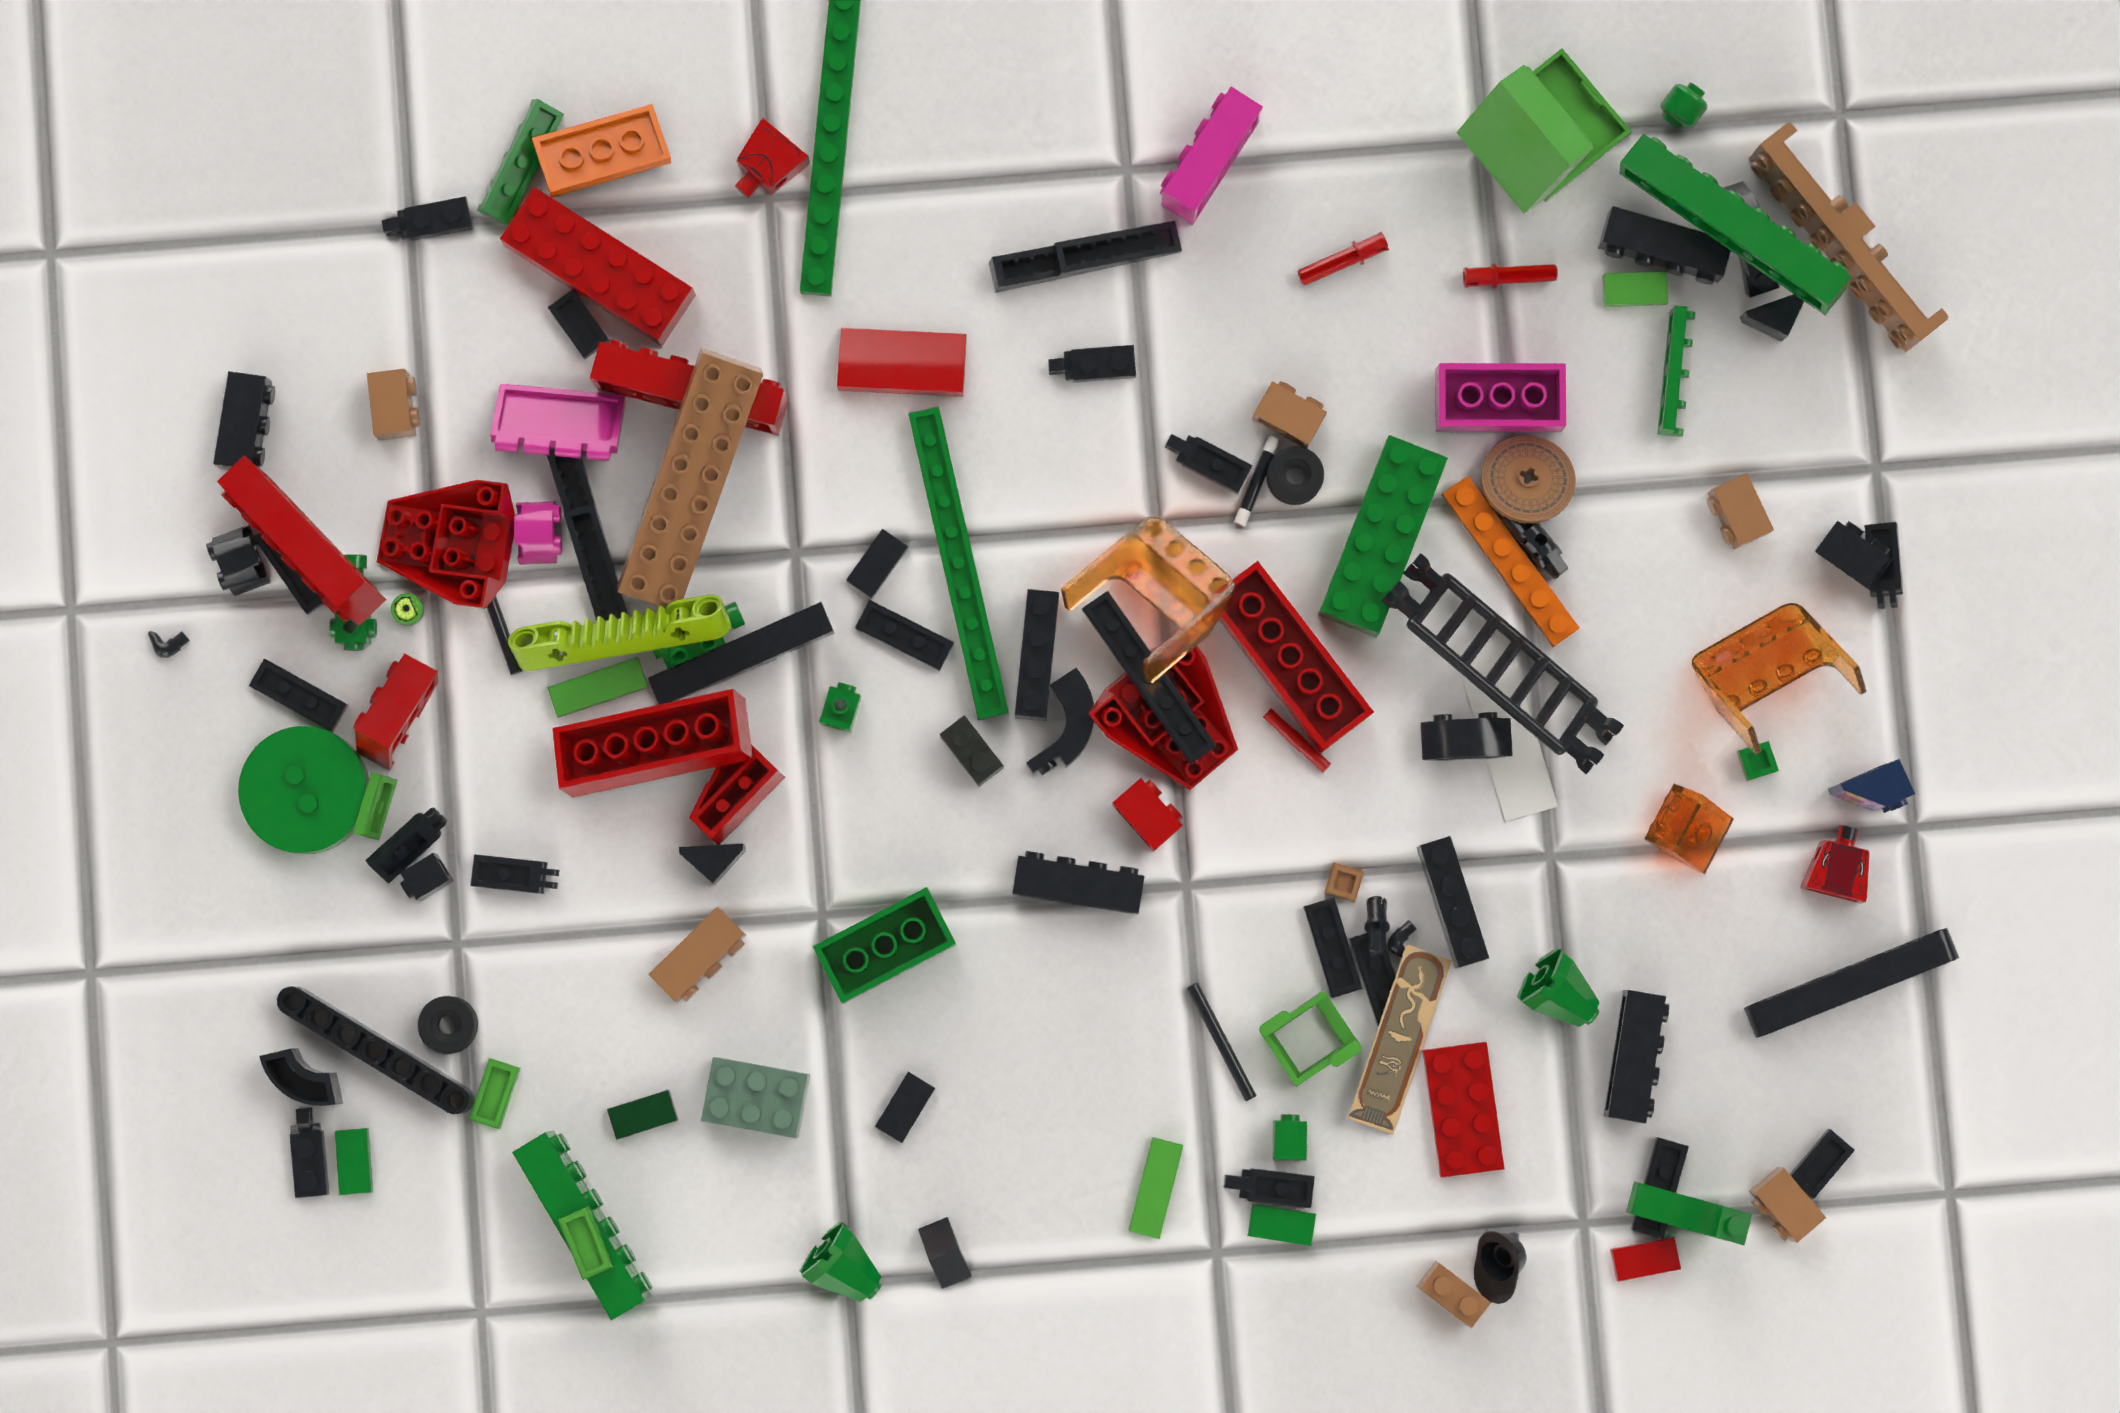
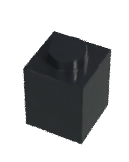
(425, 877)

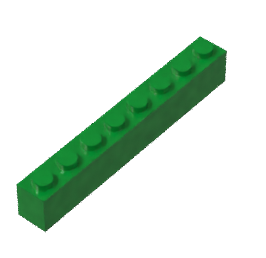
(1735, 224)

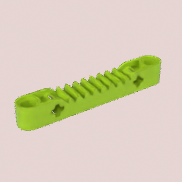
(700, 617)

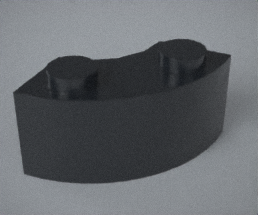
(1466, 738)
(300, 1081)

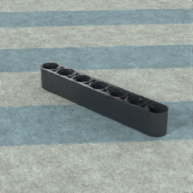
(1851, 982)
(360, 1049)

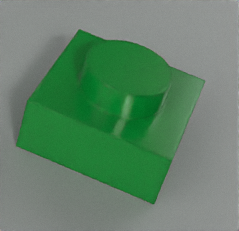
(1757, 764)

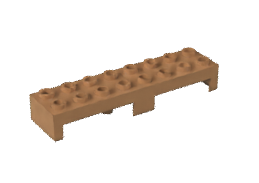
(1840, 238)
(690, 479)

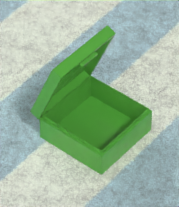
(1542, 130)

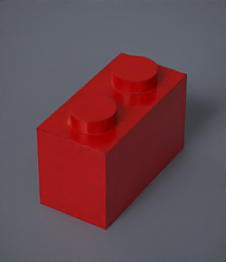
(1148, 814)

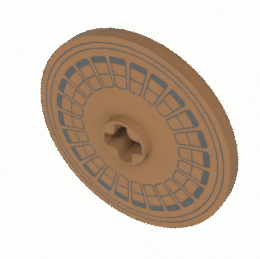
(1551, 481)

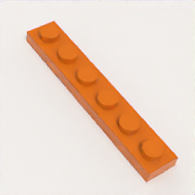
(1510, 561)

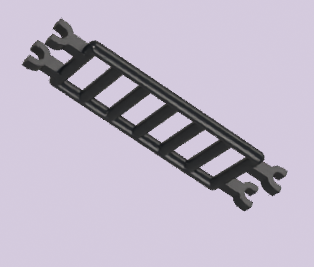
(1586, 714)

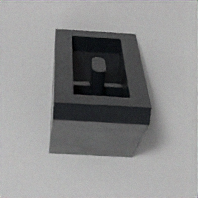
(1774, 317)
(713, 860)
(944, 1252)

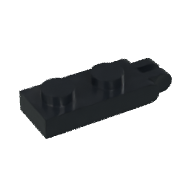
(1891, 581)
(407, 844)
(511, 874)

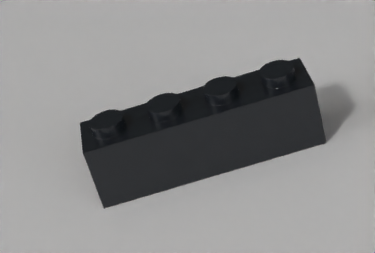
(1664, 245)
(1036, 655)
(1078, 884)
(1452, 902)
(1635, 1056)

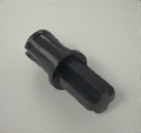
(1376, 926)

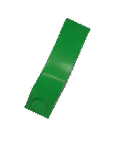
(1689, 1213)

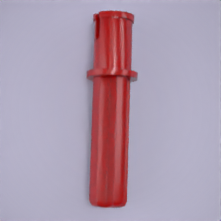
(1356, 253)
(1508, 275)

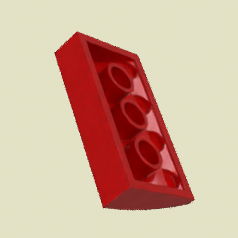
(901, 362)

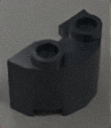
(238, 561)

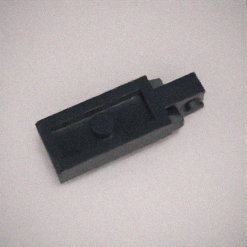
(430, 220)
(1095, 364)
(1210, 461)
(308, 1156)
(1273, 1187)

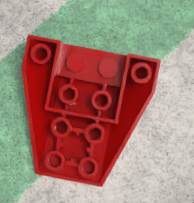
(438, 530)
(1133, 725)

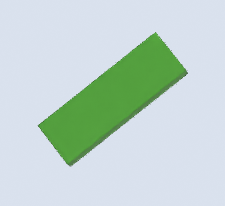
(597, 687)
(1155, 1187)

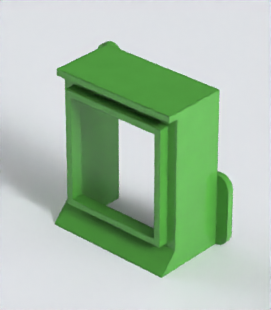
(1337, 1057)

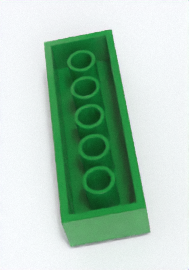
(1382, 535)
(563, 1192)

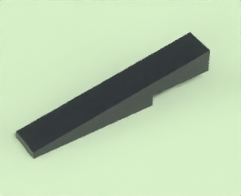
(1083, 255)
(587, 535)
(742, 654)

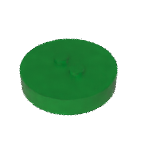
(303, 789)

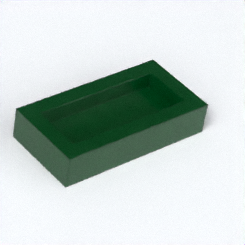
(642, 1114)

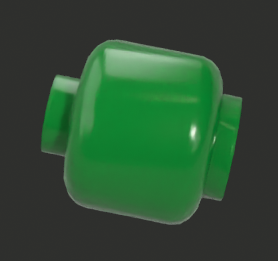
(1683, 106)

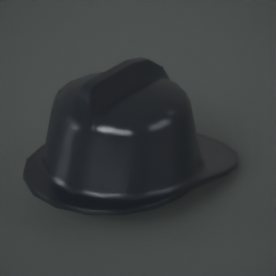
(1498, 1264)

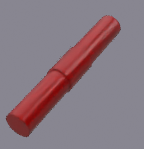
(1296, 740)

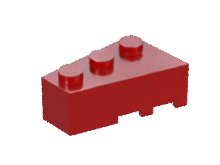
(394, 710)
(733, 795)

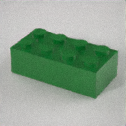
(884, 945)

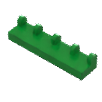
(519, 163)
(1672, 371)

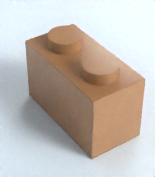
(393, 404)
(1290, 414)
(1739, 511)
(1786, 1205)
(1453, 1294)

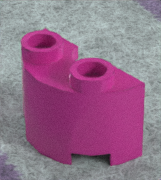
(536, 532)

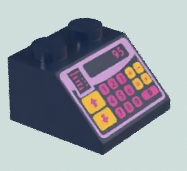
(1878, 788)

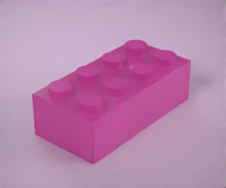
(1211, 156)
(1500, 397)

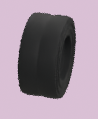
(1295, 493)
(429, 1024)

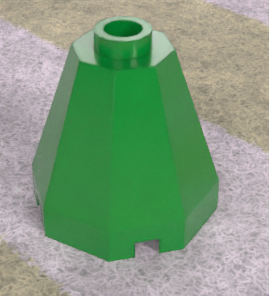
(1559, 990)
(842, 1265)

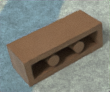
(698, 955)

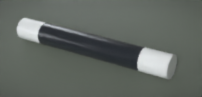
(1256, 481)

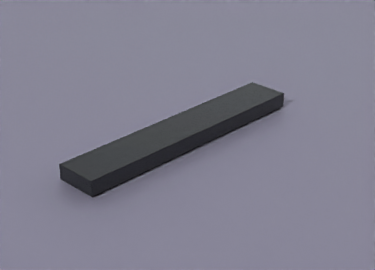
(1161, 694)

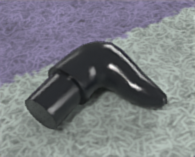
(168, 648)
(1400, 936)

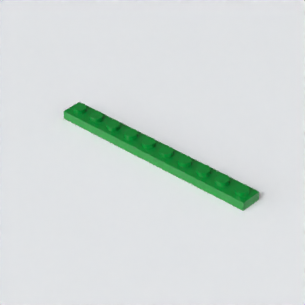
(830, 147)
(958, 563)

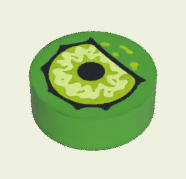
(407, 609)

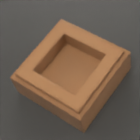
(1344, 882)

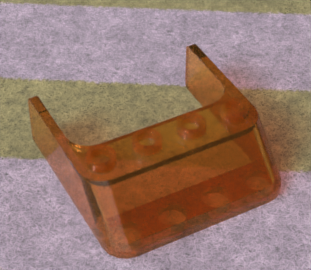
(1170, 577)
(1765, 659)

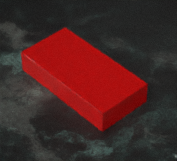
(1645, 1259)

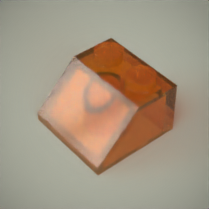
(1689, 828)

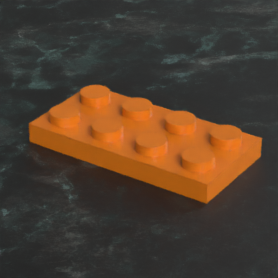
(601, 150)

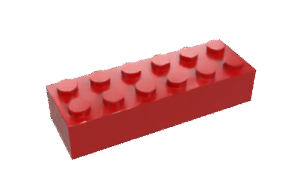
(598, 266)
(664, 383)
(299, 542)
(1292, 659)
(652, 743)

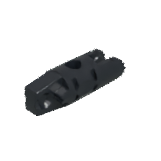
(1545, 554)

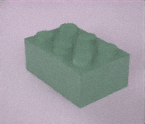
(755, 1097)

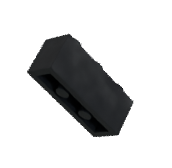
(243, 419)

